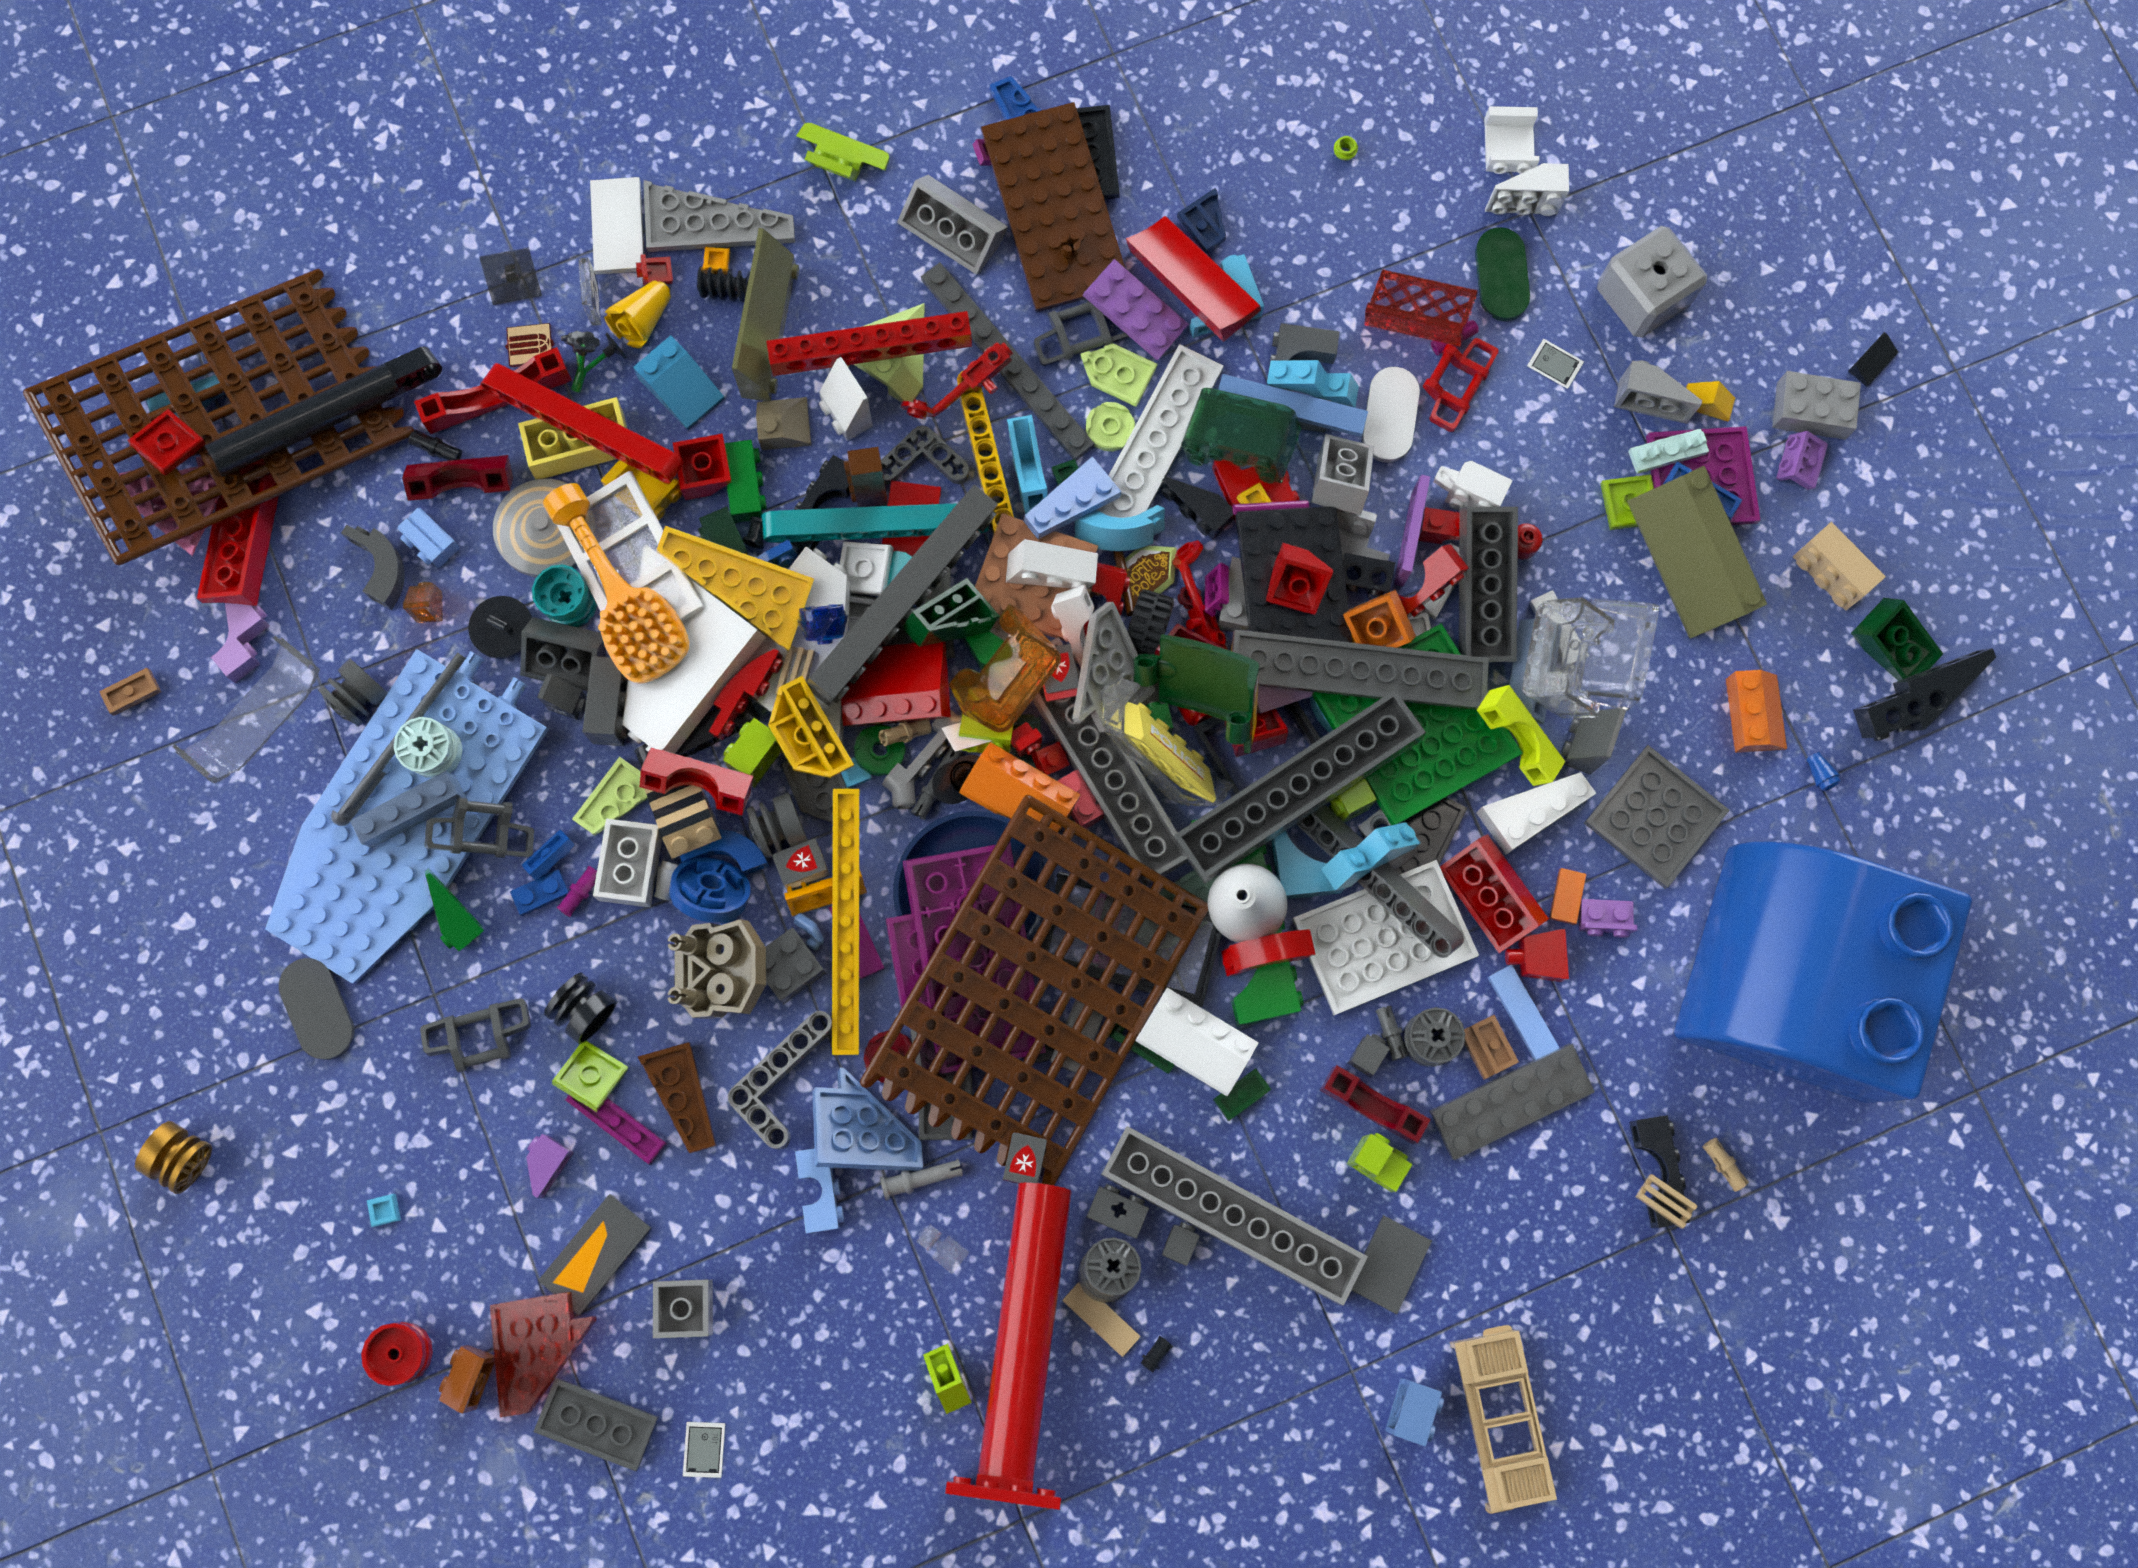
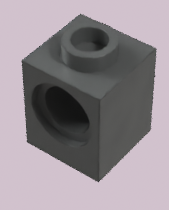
(1369, 1054)
(1180, 1243)

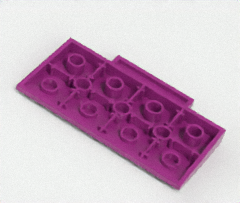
(935, 894)

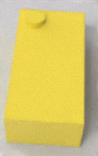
(556, 452)

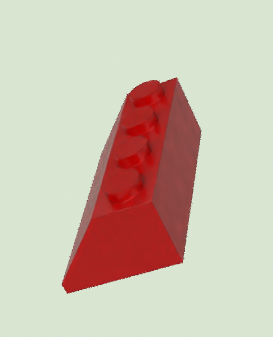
(1493, 893)

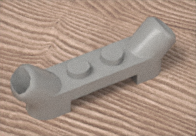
(901, 780)

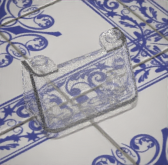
(1619, 665)

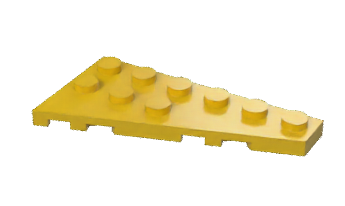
(751, 587)

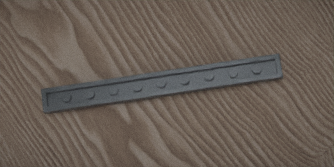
(1017, 372)

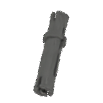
(928, 798)

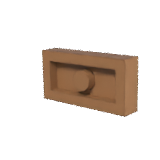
(130, 691)

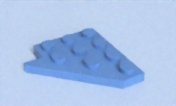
(859, 1131)

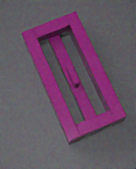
(1216, 588)

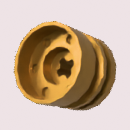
(173, 1157)

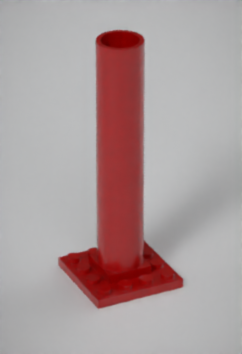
(1022, 1352)

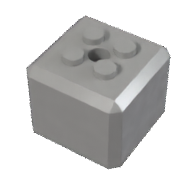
(1639, 293)

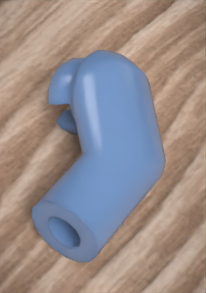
(812, 929)

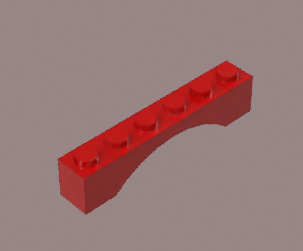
(454, 407)

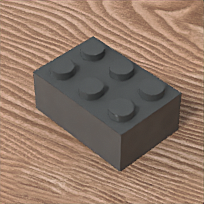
(605, 704)

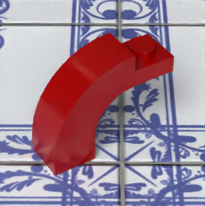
(1267, 951)

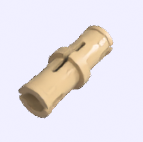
(904, 732)
(1725, 1164)

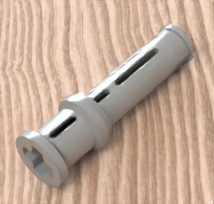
(908, 1181)

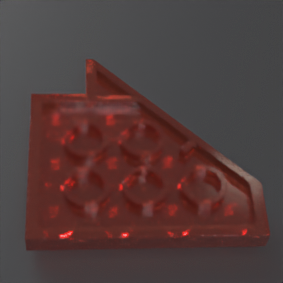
(532, 1346)

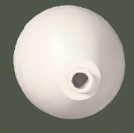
(1257, 914)

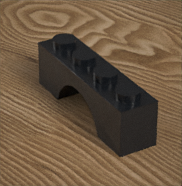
(830, 484)
(1655, 1137)

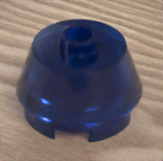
(822, 623)

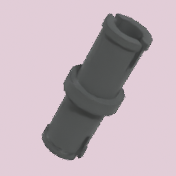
(1391, 1033)

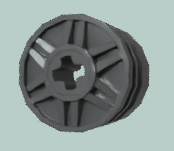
(353, 692)
(776, 825)
(1420, 1030)
(1093, 1272)

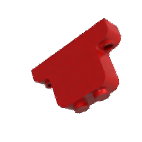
(1235, 481)

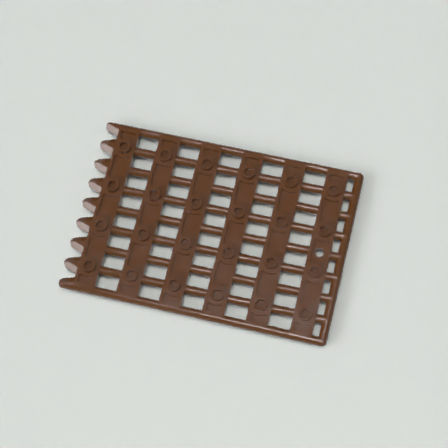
(187, 404)
(970, 1110)

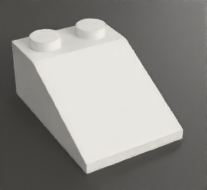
(845, 402)

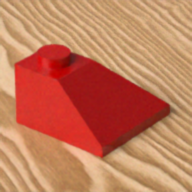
(1298, 579)

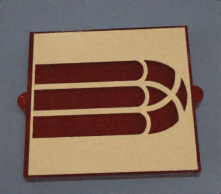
(527, 341)

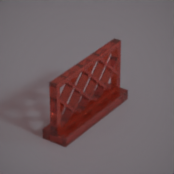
(1415, 321)

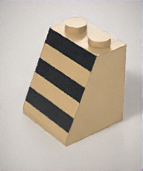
(684, 818)

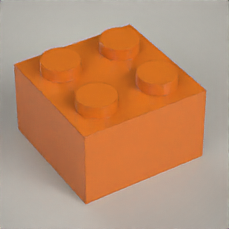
(1380, 622)

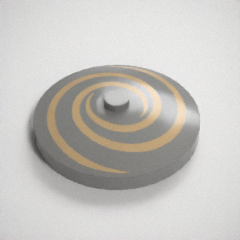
(526, 532)

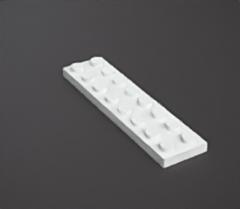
(1159, 432)

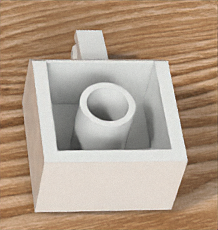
(1472, 486)

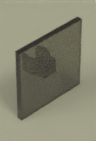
(510, 276)

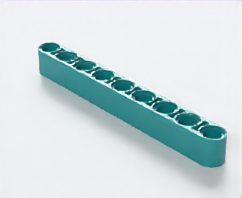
(854, 522)

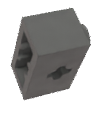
(1127, 1224)

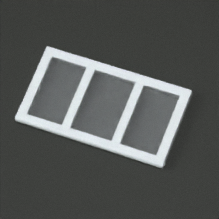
(630, 538)

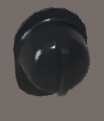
(951, 777)

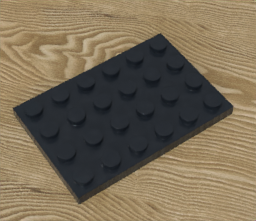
(1260, 541)

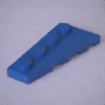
(1012, 98)

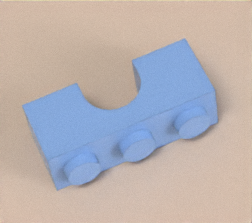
(825, 1213)

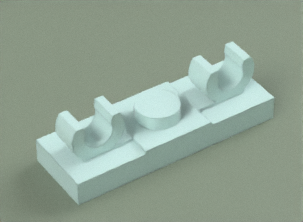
(1668, 451)

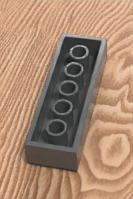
(1490, 584)

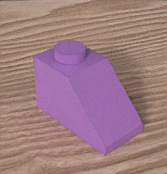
(545, 1163)

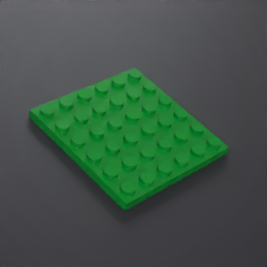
(1451, 756)

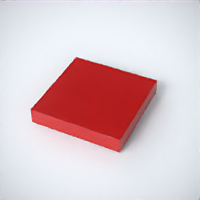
(166, 442)

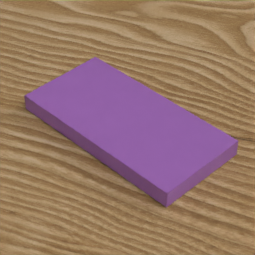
(1412, 530)

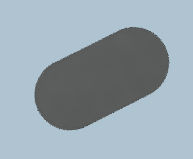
(316, 1009)

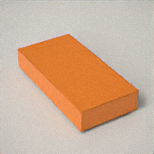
(1567, 896)

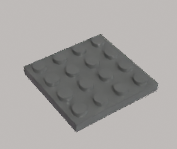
(1656, 816)

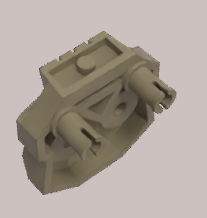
(704, 969)

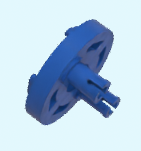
(706, 904)

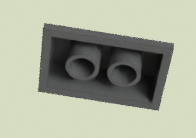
(559, 651)

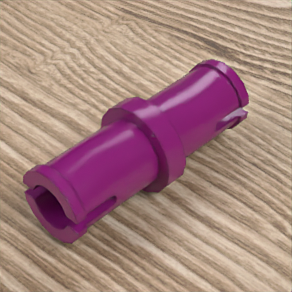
(578, 892)

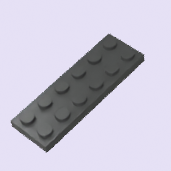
(1511, 1101)

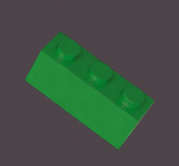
(746, 481)

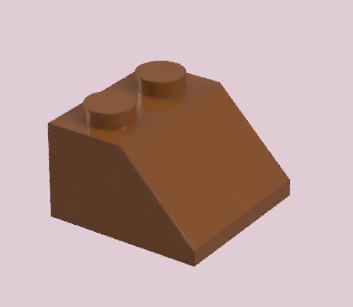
(467, 1378)

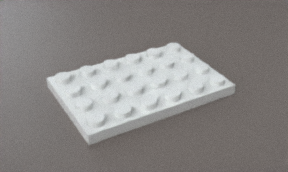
(1369, 951)

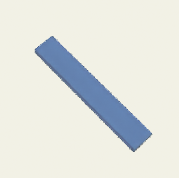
(1307, 408)

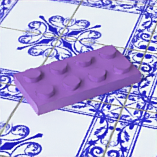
(1135, 309)

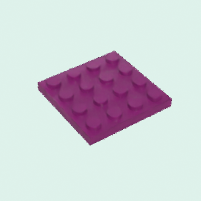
(1727, 466)

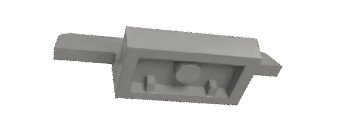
(1355, 534)

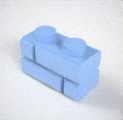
(428, 538)

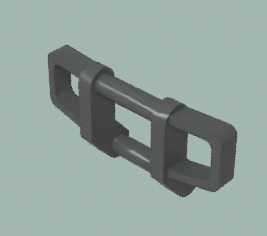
(1058, 329)
(499, 849)
(500, 1034)

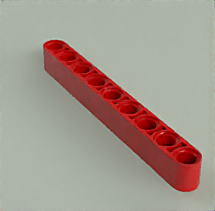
(582, 423)

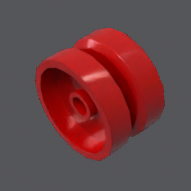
(380, 1353)

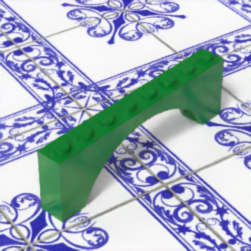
(1272, 987)

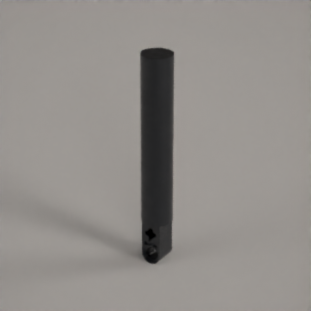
(323, 410)

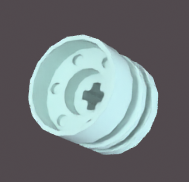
(440, 755)

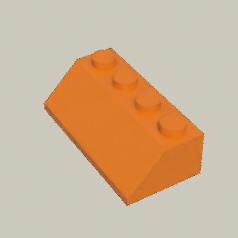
(1003, 780)

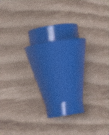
(1823, 773)

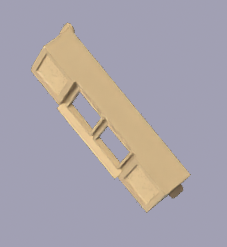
(1490, 1362)

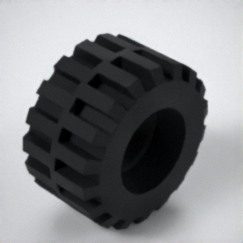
(1149, 621)

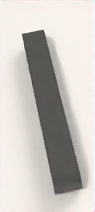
(1434, 934)

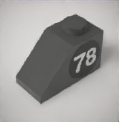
(562, 697)

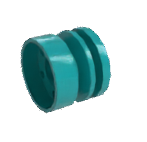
(557, 585)

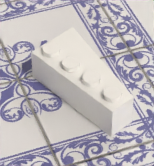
(1530, 812)

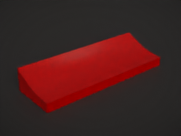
(1193, 277)
(239, 549)

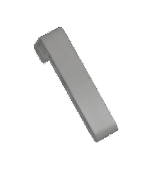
(775, 1074)

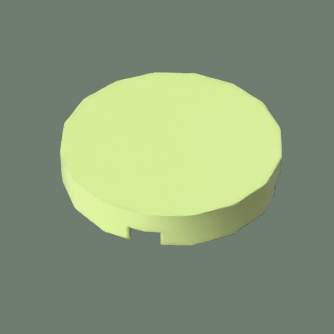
(1109, 426)

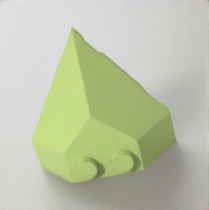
(902, 374)

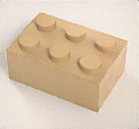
(1838, 566)

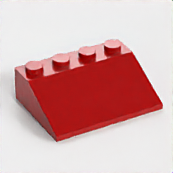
(899, 687)

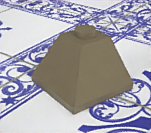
(783, 423)

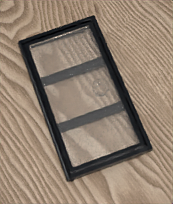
(1190, 976)

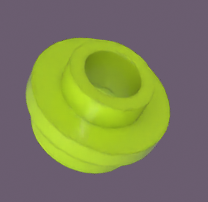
(1347, 142)

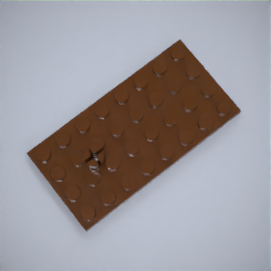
(1052, 203)

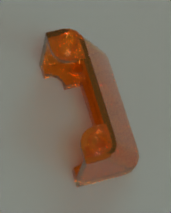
(1010, 677)

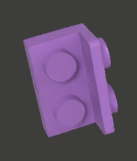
(1802, 459)
(1607, 917)

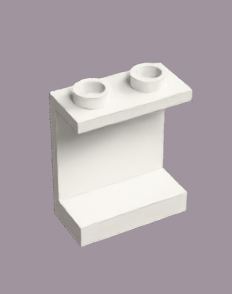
(1510, 139)

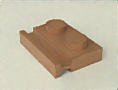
(1489, 1047)

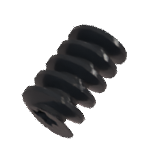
(722, 285)

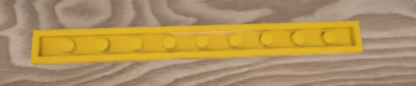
(845, 923)

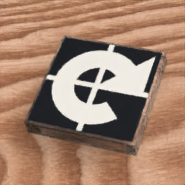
(589, 291)

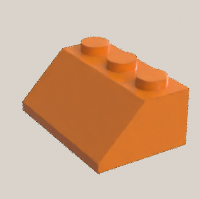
(1755, 711)

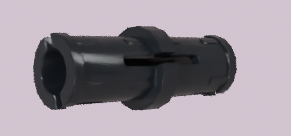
(434, 446)

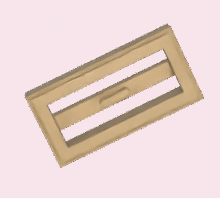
(787, 664)
(1686, 1214)

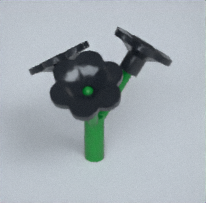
(582, 345)

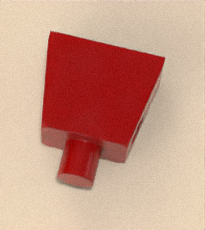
(1541, 956)

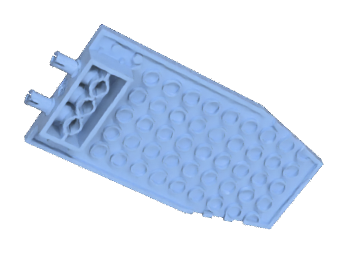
(357, 900)

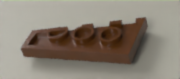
(681, 1093)

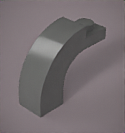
(389, 572)

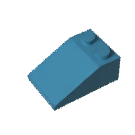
(678, 382)

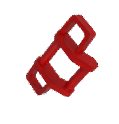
(1459, 360)

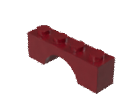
(433, 478)
(1369, 1103)

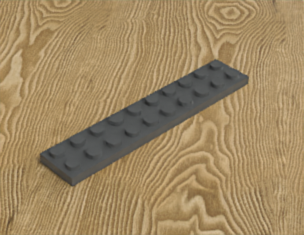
(1365, 669)

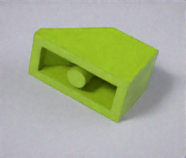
(947, 1379)

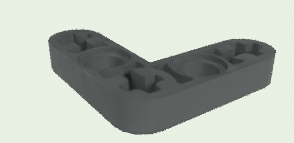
(924, 449)

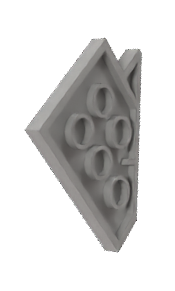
(1105, 660)

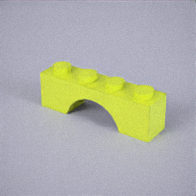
(1539, 758)

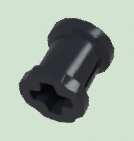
(755, 534)

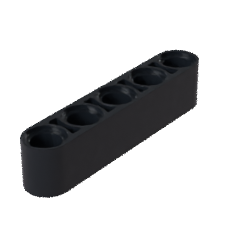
(701, 737)

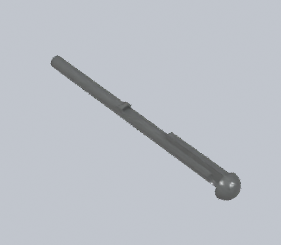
(376, 772)

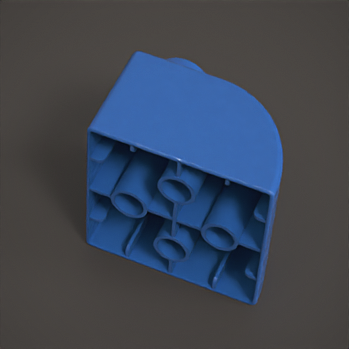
(1824, 969)

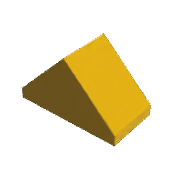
(1715, 399)

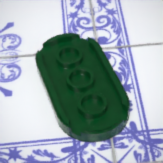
(1502, 274)

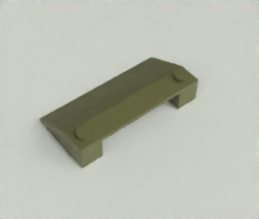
(763, 316)
(1697, 552)

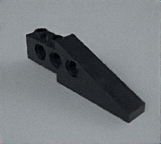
(1939, 683)

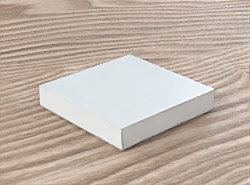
(866, 566)

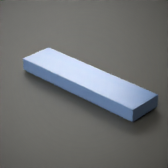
(1523, 1012)

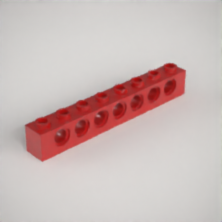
(870, 343)

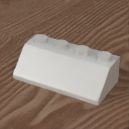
(1197, 1041)

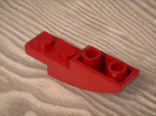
(749, 681)

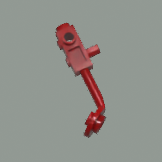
(975, 376)
(1199, 620)

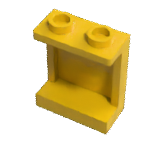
(657, 493)

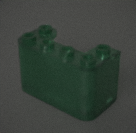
(1242, 432)

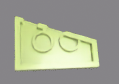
(612, 797)

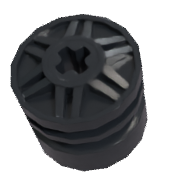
(577, 1005)

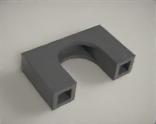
(1305, 343)

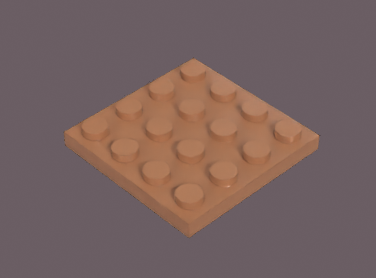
(1031, 599)

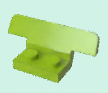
(840, 153)

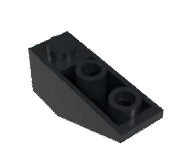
(1204, 507)

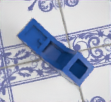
(734, 846)

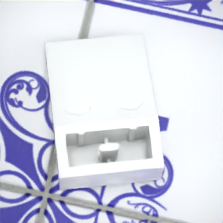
(1534, 191)

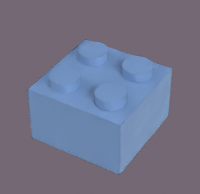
(1414, 1412)

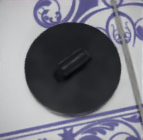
(498, 626)

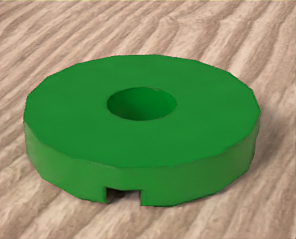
(869, 760)

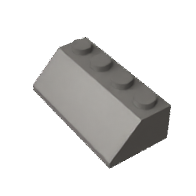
(951, 223)

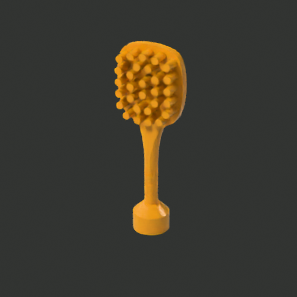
(638, 623)

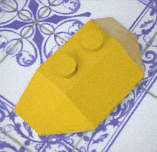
(806, 732)

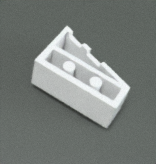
(1051, 565)

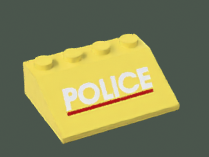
(1168, 752)

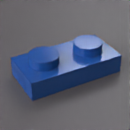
(548, 854)
(540, 892)

